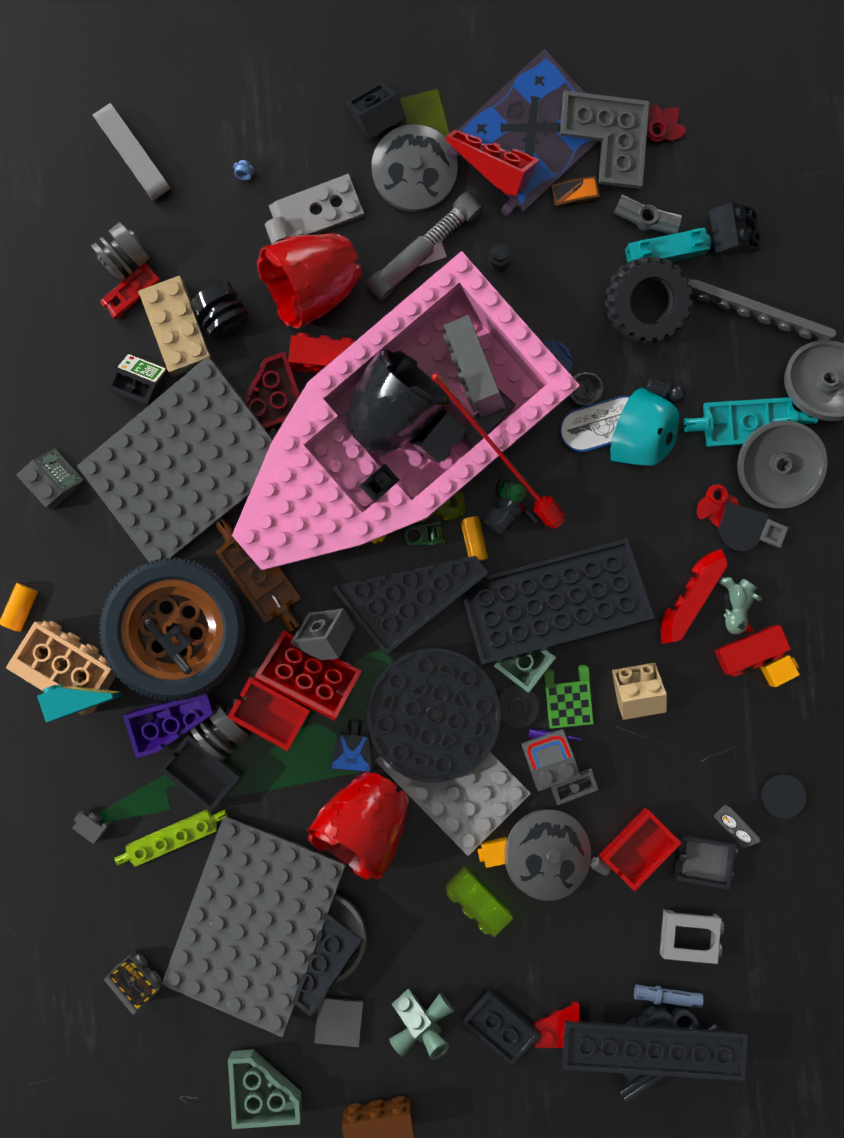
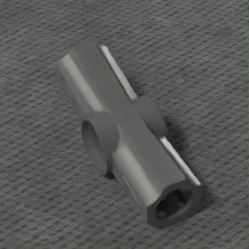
(661, 220)

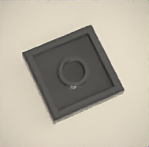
(339, 1021)

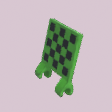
(569, 701)

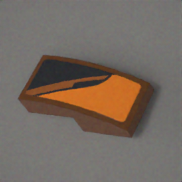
(575, 190)

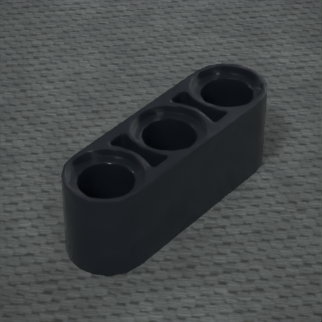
(488, 423)

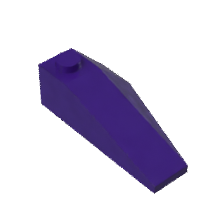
(162, 723)

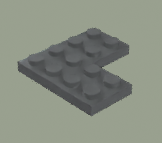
(620, 127)

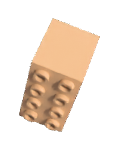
(44, 656)

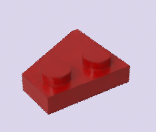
(553, 1026)

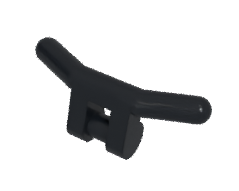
(168, 645)

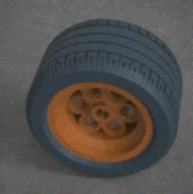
(129, 643)

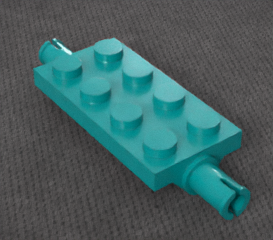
(733, 421)

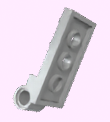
(293, 213)

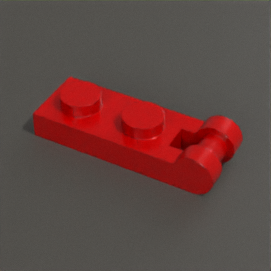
(128, 290)

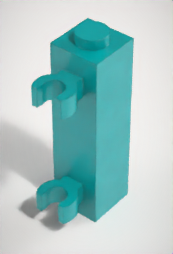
(671, 247)

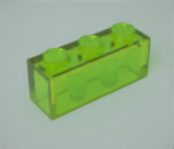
(478, 902)

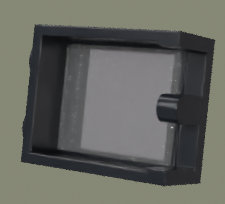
(705, 861)

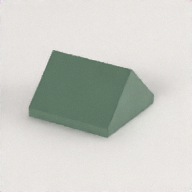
(526, 669)

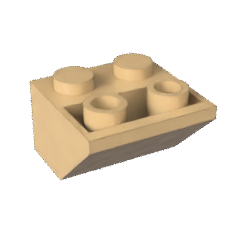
(639, 691)

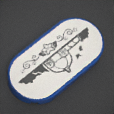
(592, 425)

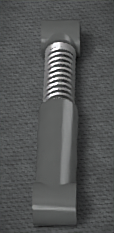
(385, 280)

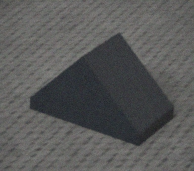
(379, 483)

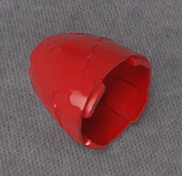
(308, 275)
(362, 825)

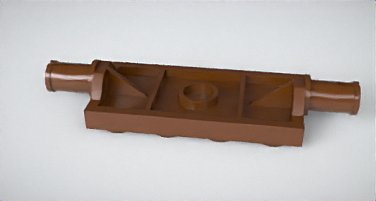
(266, 589)

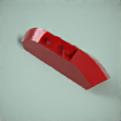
(707, 574)

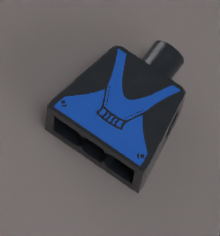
(352, 750)

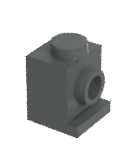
(90, 825)

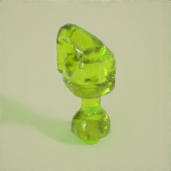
(448, 512)

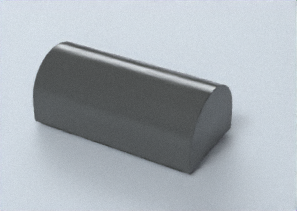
(575, 788)

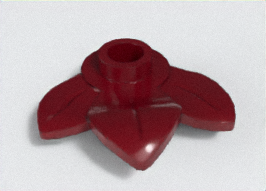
(665, 123)

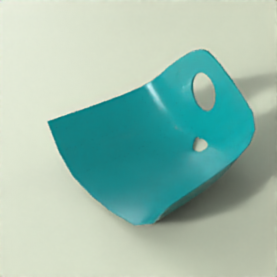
(636, 430)

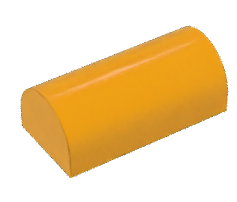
(474, 537)
(18, 607)

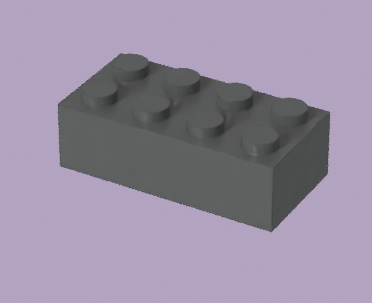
(473, 367)

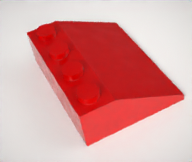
(306, 679)

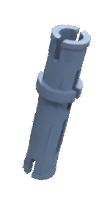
(660, 995)

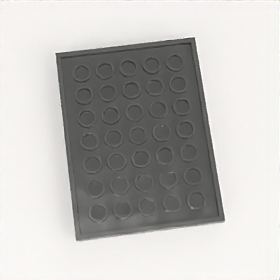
(180, 462)
(253, 924)

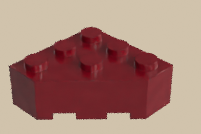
(273, 391)

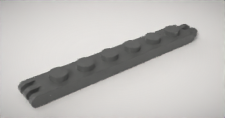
(764, 313)

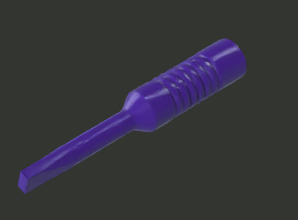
(533, 733)

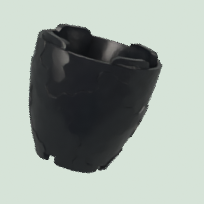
(393, 402)

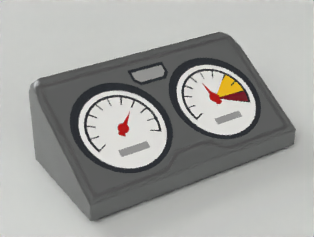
(736, 826)

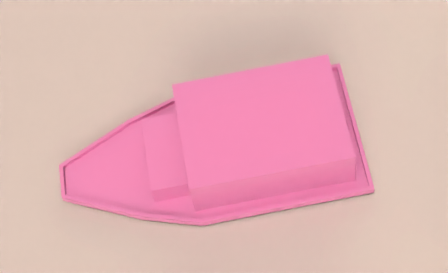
(311, 476)

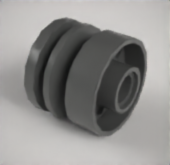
(121, 251)
(216, 736)

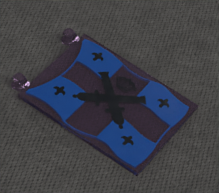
(528, 119)

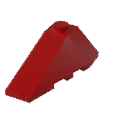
(502, 168)

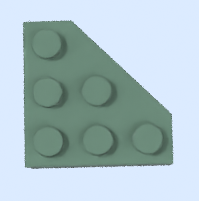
(261, 1093)

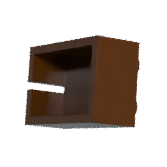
(379, 1119)

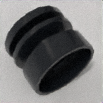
(219, 309)

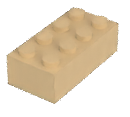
(175, 325)

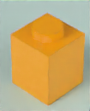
(780, 670)
(493, 852)

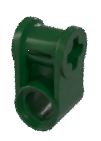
(426, 534)

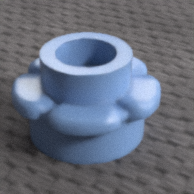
(243, 170)

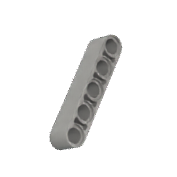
(131, 151)

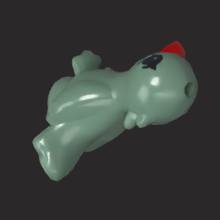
(741, 598)

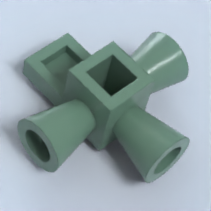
(421, 1024)

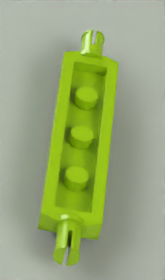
(171, 837)

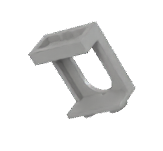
(673, 919)

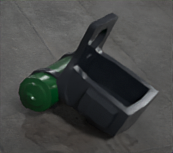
(508, 506)

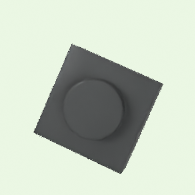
(773, 533)

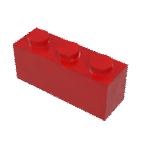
(752, 650)

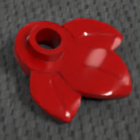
(714, 507)

